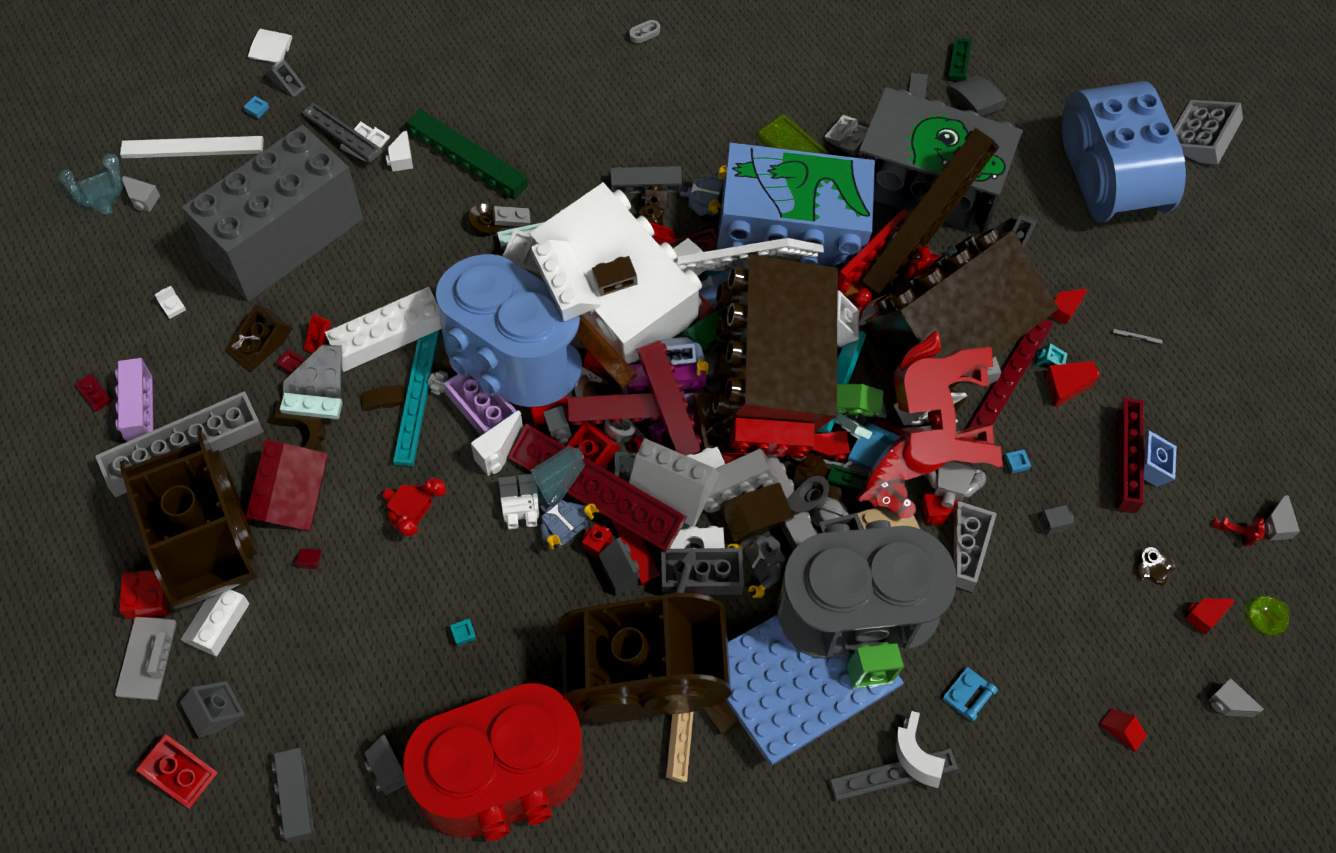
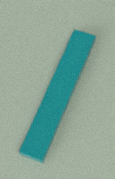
(845, 367)

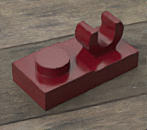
(93, 392)

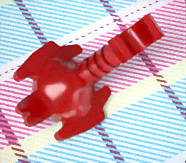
(1252, 533)

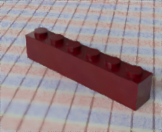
(668, 398)
(612, 407)
(1130, 455)

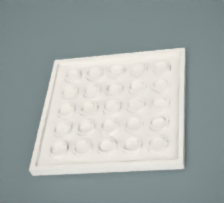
(726, 258)

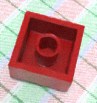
(142, 595)

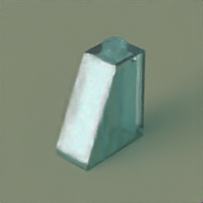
(558, 474)

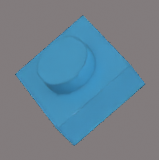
(256, 107)
(1017, 461)

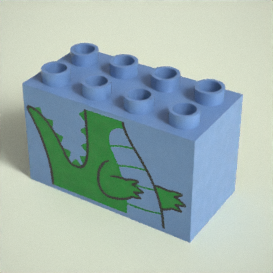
(797, 197)

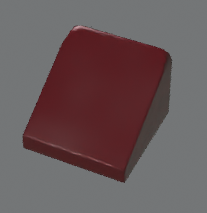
(308, 559)

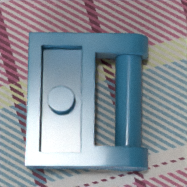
(964, 689)

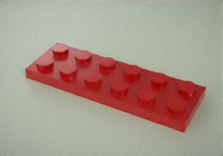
(864, 259)

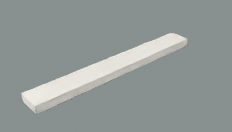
(192, 147)

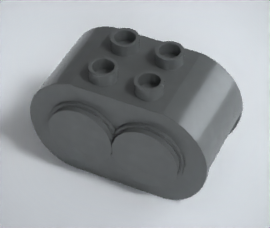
(865, 589)

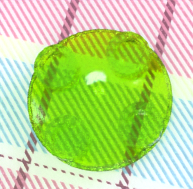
(1269, 615)

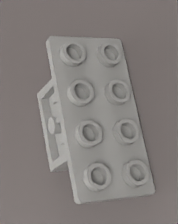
(146, 658)

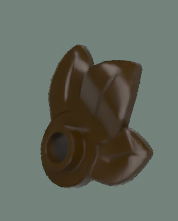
(1156, 568)

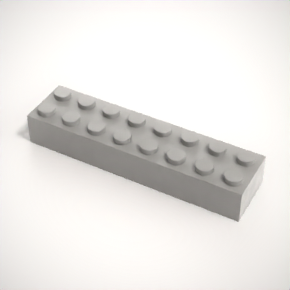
(222, 424)

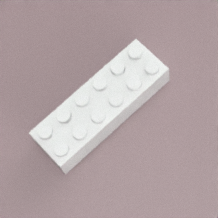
(386, 328)

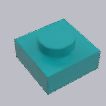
(463, 632)

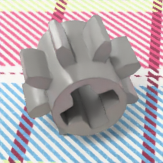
(436, 382)

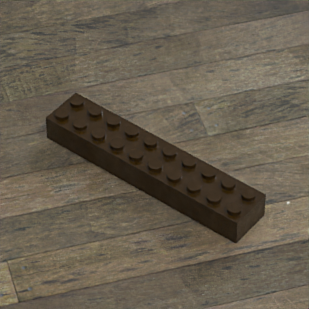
(931, 211)

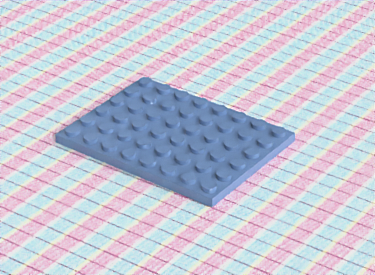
(788, 695)

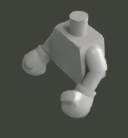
(955, 482)

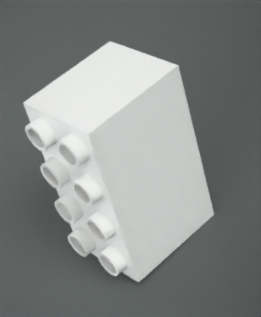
(665, 297)

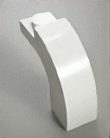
(916, 762)

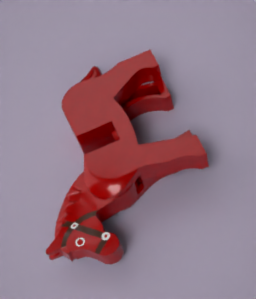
(920, 387)

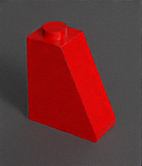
(1070, 380)

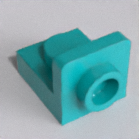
(1050, 355)

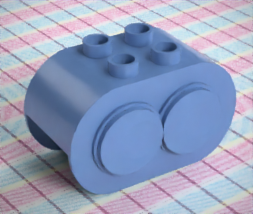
(1123, 149)
(507, 331)

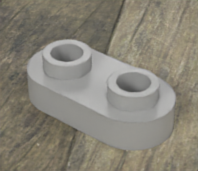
(642, 31)

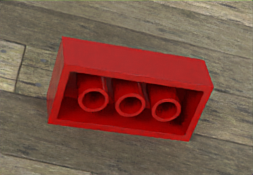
(771, 437)

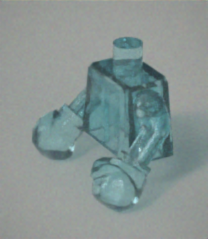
(98, 191)

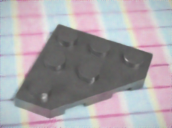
(318, 374)

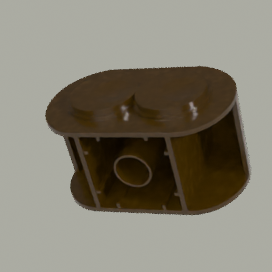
(191, 522)
(645, 657)

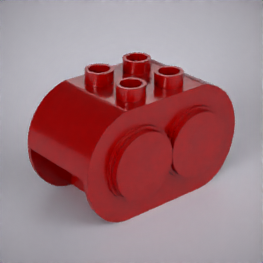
(495, 762)

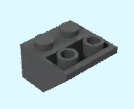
(619, 567)

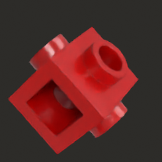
(596, 540)

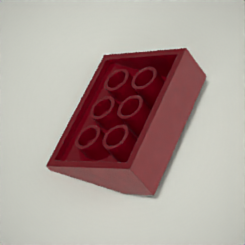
(287, 485)

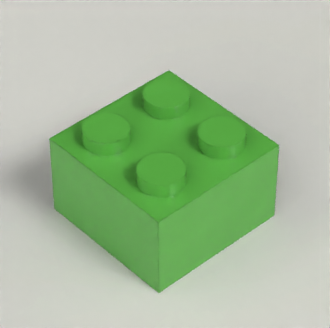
(859, 399)
(874, 665)

